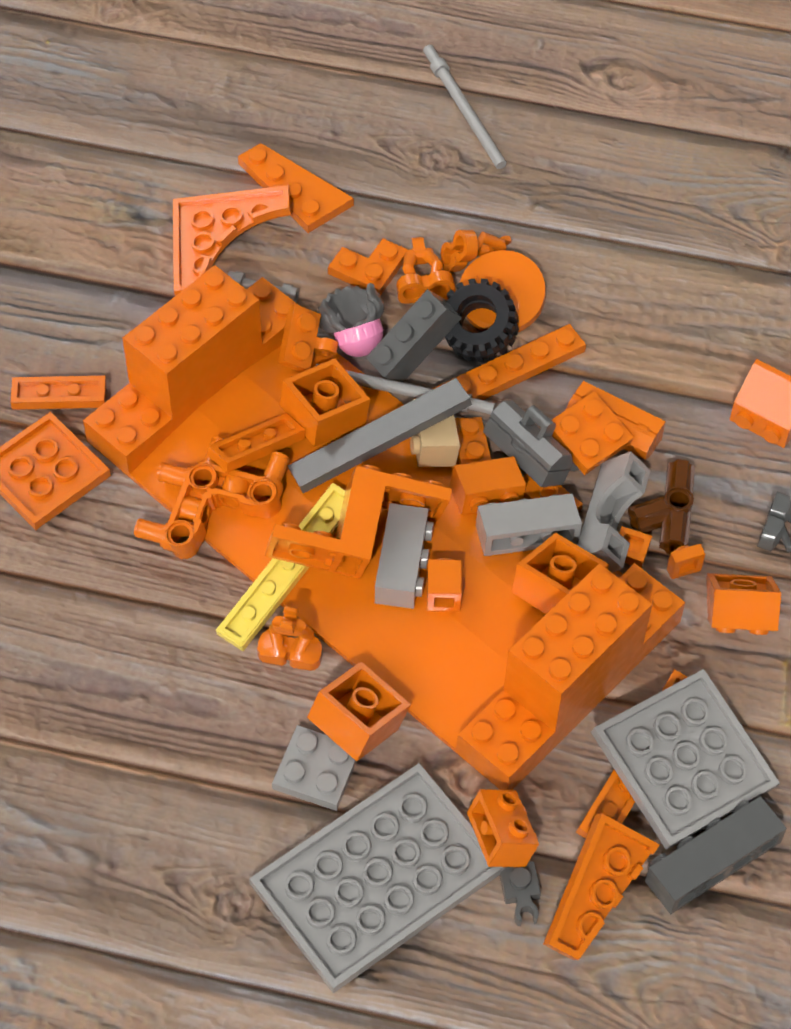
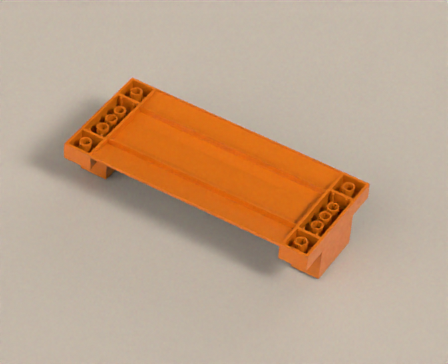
(483, 679)

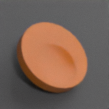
(516, 275)

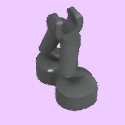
(775, 524)

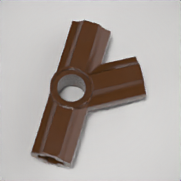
(662, 510)

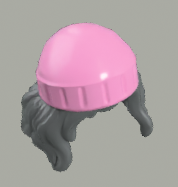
(353, 318)

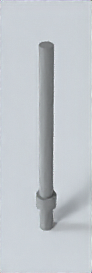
(441, 70)
(412, 390)

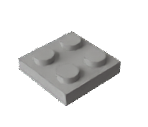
(314, 769)

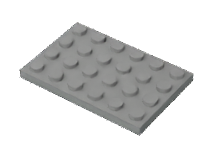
(375, 877)

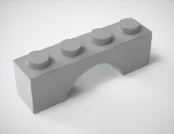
(616, 488)

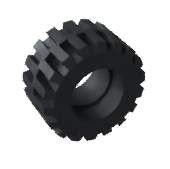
(498, 335)

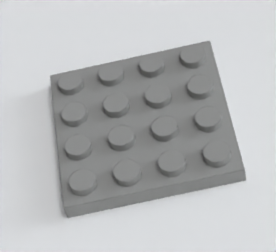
(684, 758)

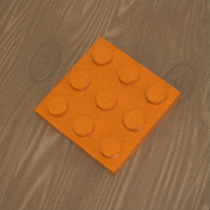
(47, 470)

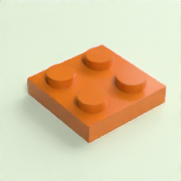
(590, 432)

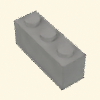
(526, 523)
(403, 556)

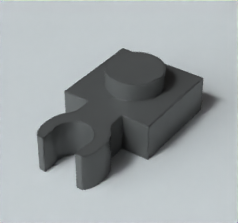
(521, 887)

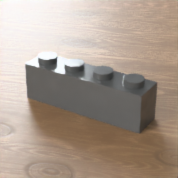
(714, 854)

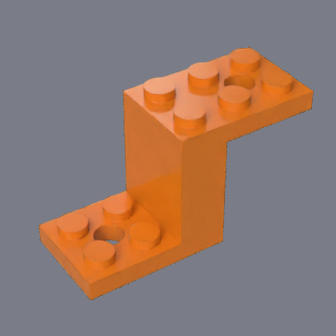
(358, 522)

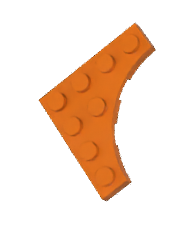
(212, 221)

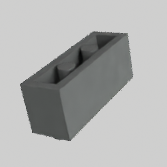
(414, 337)

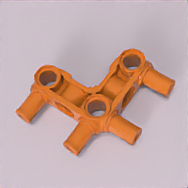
(196, 502)

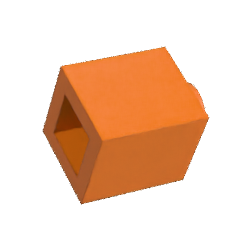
(444, 585)

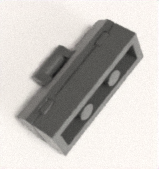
(532, 447)

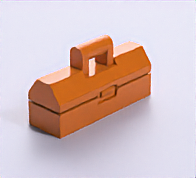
(642, 425)

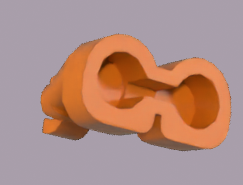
(467, 246)
(412, 285)
(277, 647)

